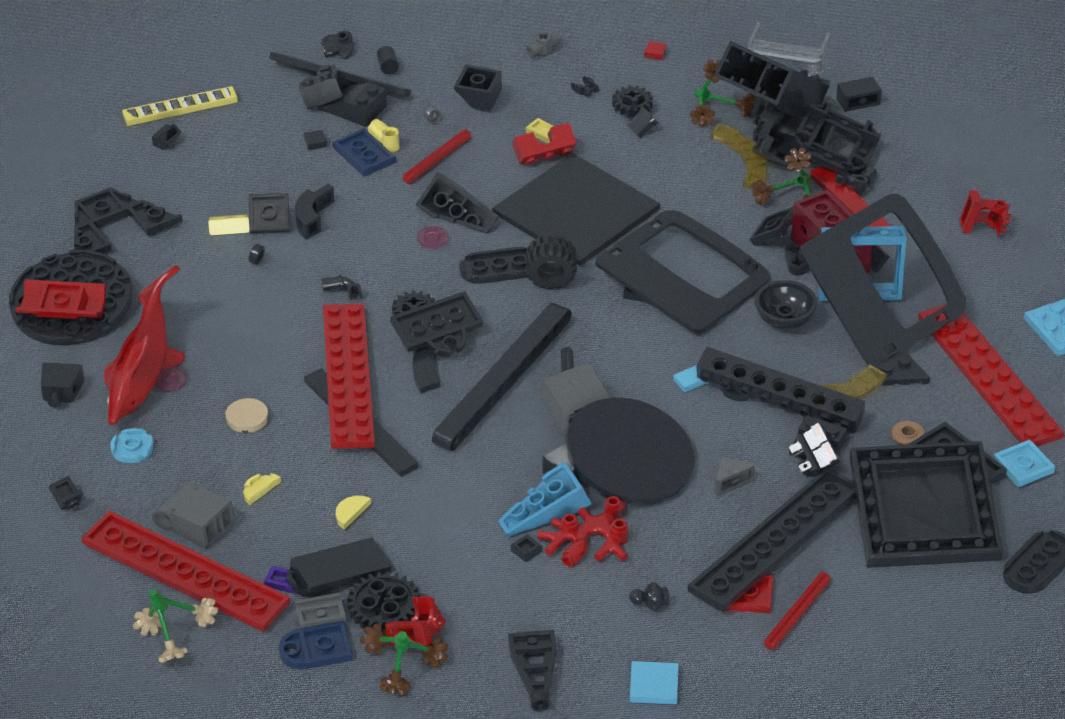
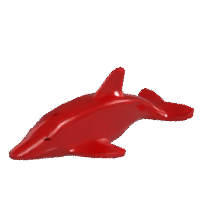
(142, 355)

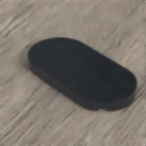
(494, 265)
(1036, 562)

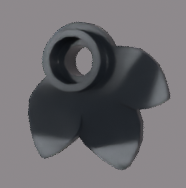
(337, 43)

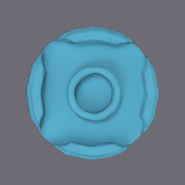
(132, 445)

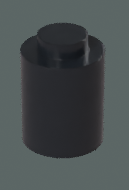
(387, 60)

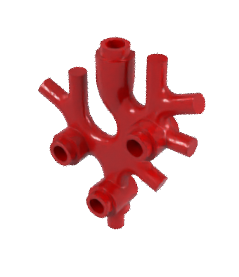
(607, 524)

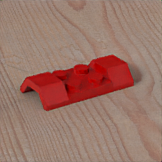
(63, 299)

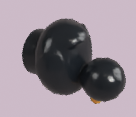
(653, 596)

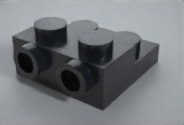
(835, 432)

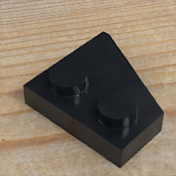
(902, 371)

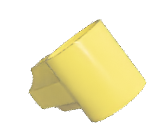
(386, 135)

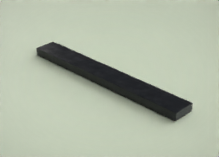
(344, 75)
(384, 443)

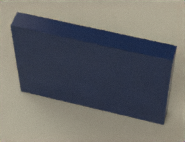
(364, 152)

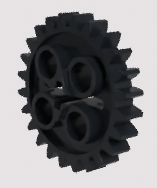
(370, 604)

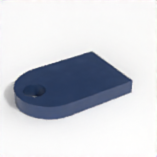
(316, 646)

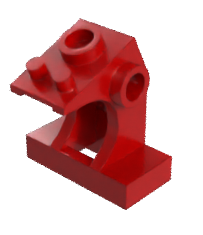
(994, 218)
(423, 626)

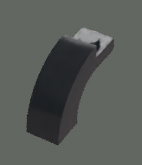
(308, 206)

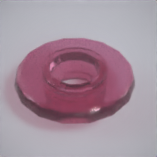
(425, 239)
(169, 384)

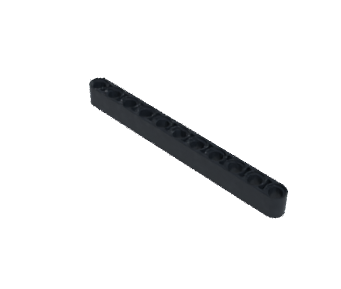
(501, 377)

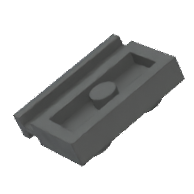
(320, 610)

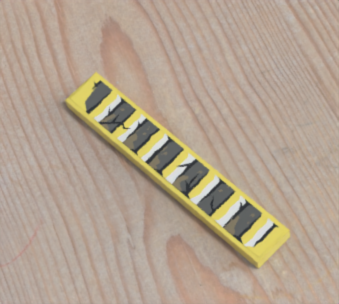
(179, 106)

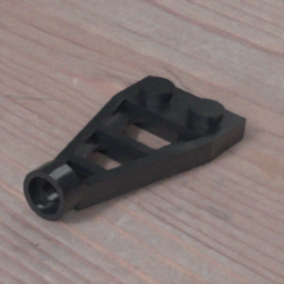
(534, 644)

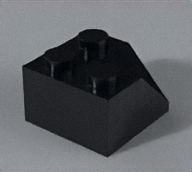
(479, 86)

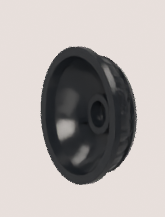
(785, 303)

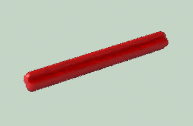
(436, 156)
(797, 610)

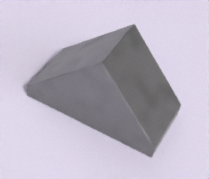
(733, 474)

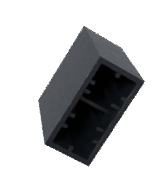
(769, 79)

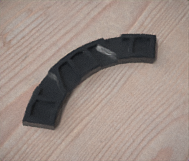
(424, 370)

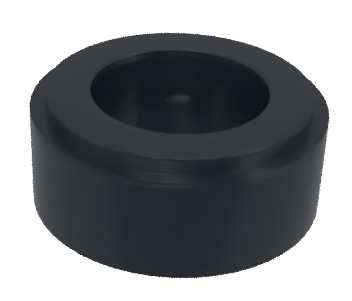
(256, 254)

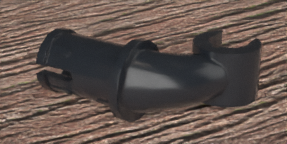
(341, 282)

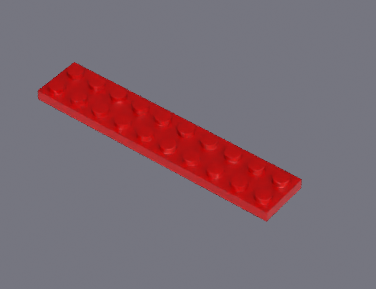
(348, 376)
(994, 380)
(186, 570)

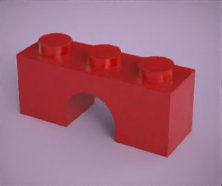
(529, 150)

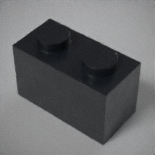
(858, 94)

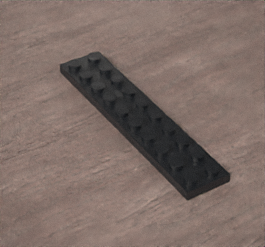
(773, 540)

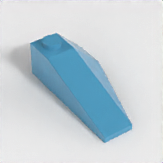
(553, 497)

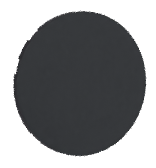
(79, 267)
(629, 450)

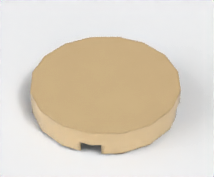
(247, 415)

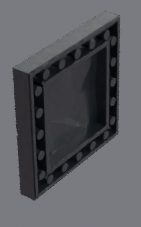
(925, 504)

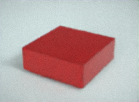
(655, 50)

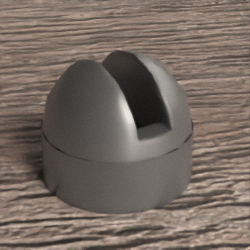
(432, 115)

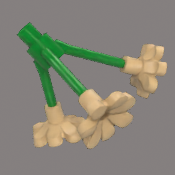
(154, 618)

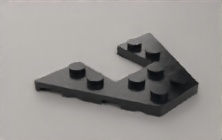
(111, 205)

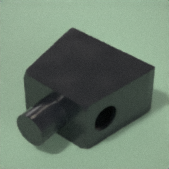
(61, 382)

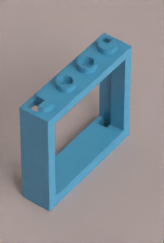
(882, 236)

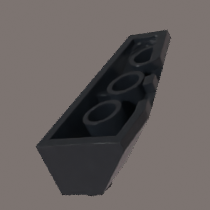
(454, 204)

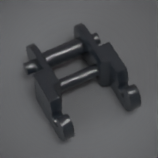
(582, 90)

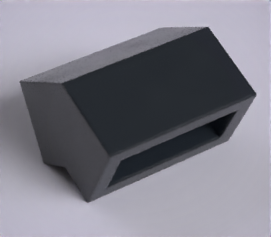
(165, 135)

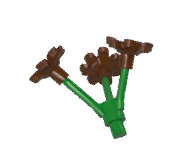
(703, 113)
(796, 161)
(379, 639)

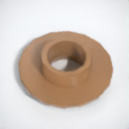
(906, 427)

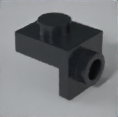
(65, 493)

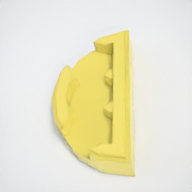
(258, 486)
(350, 509)

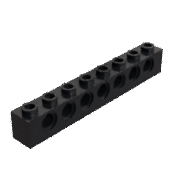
(774, 380)

